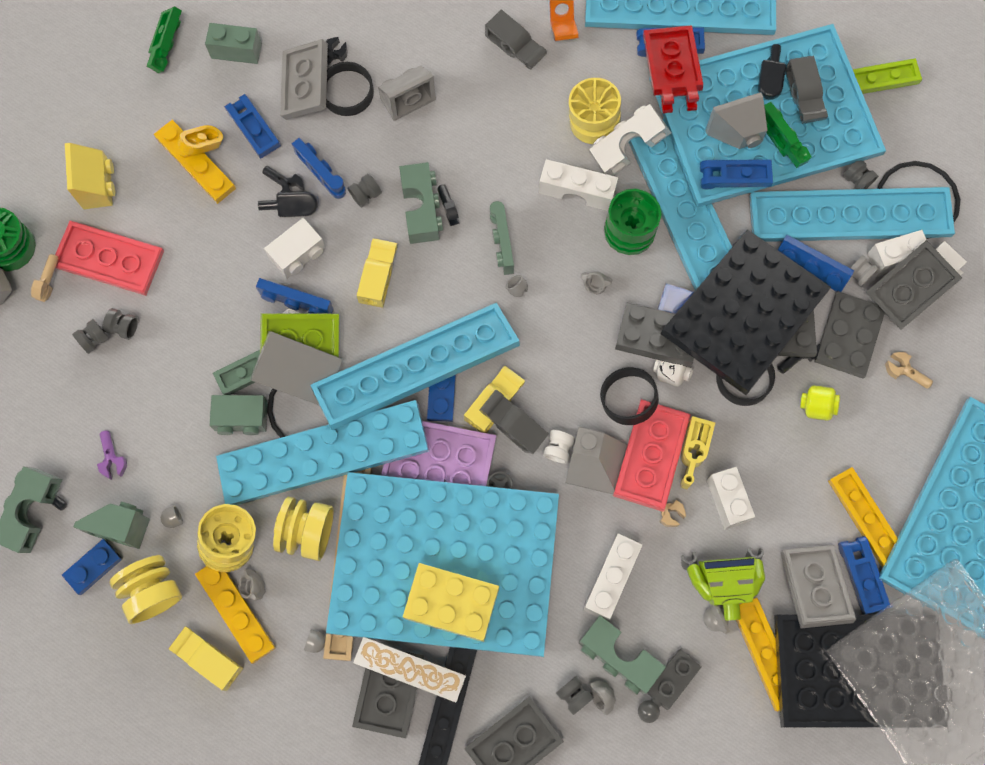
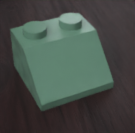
(116, 523)

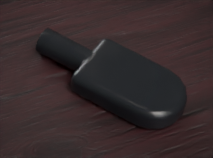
(772, 75)
(291, 204)

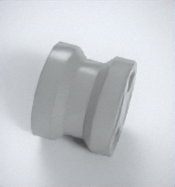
(863, 270)

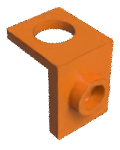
(563, 25)

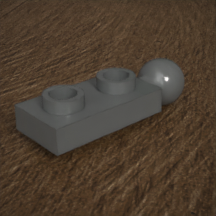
(668, 686)

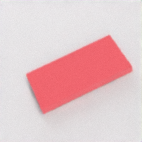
(108, 257)
(652, 457)

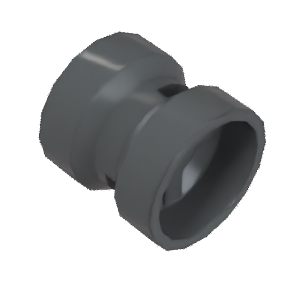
(860, 175)
(365, 189)
(119, 323)
(94, 331)
(500, 480)
(579, 700)

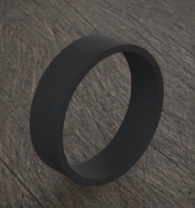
(360, 107)
(626, 372)
(746, 402)

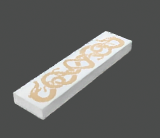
(409, 669)

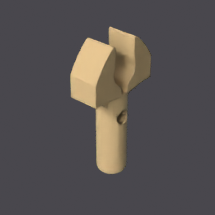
(41, 289)
(906, 369)
(666, 519)

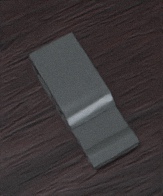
(514, 39)
(806, 88)
(514, 423)

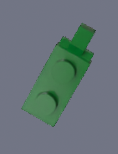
(162, 39)
(785, 137)

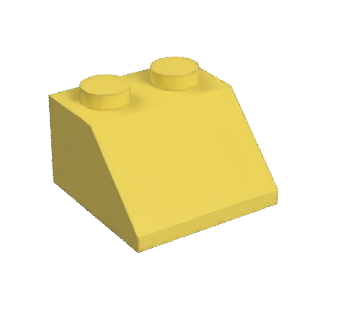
(89, 176)

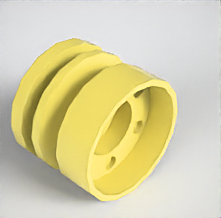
(228, 524)
(298, 527)
(145, 588)

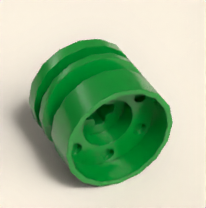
(632, 221)
(16, 242)

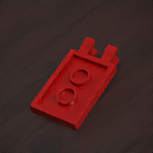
(673, 65)

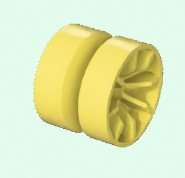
(594, 109)

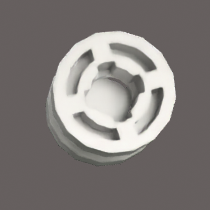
(559, 446)

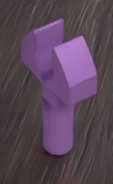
(110, 457)

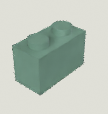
(233, 43)
(238, 413)

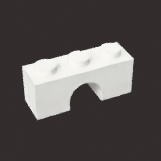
(611, 149)
(563, 179)
(613, 577)

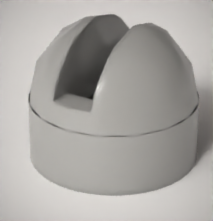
(517, 286)
(171, 517)
(315, 642)

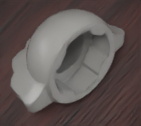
(595, 282)
(251, 585)
(715, 619)
(603, 696)

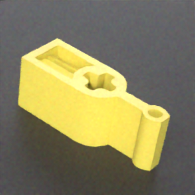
(377, 273)
(505, 382)
(701, 446)
(206, 659)

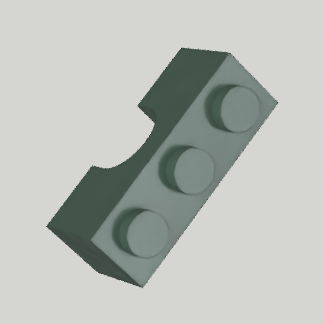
(418, 183)
(30, 486)
(639, 673)

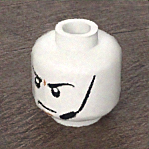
(672, 373)

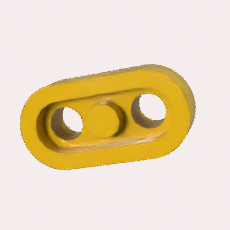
(200, 140)

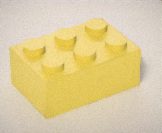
(451, 602)

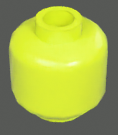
(820, 403)

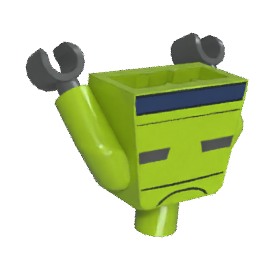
(727, 580)

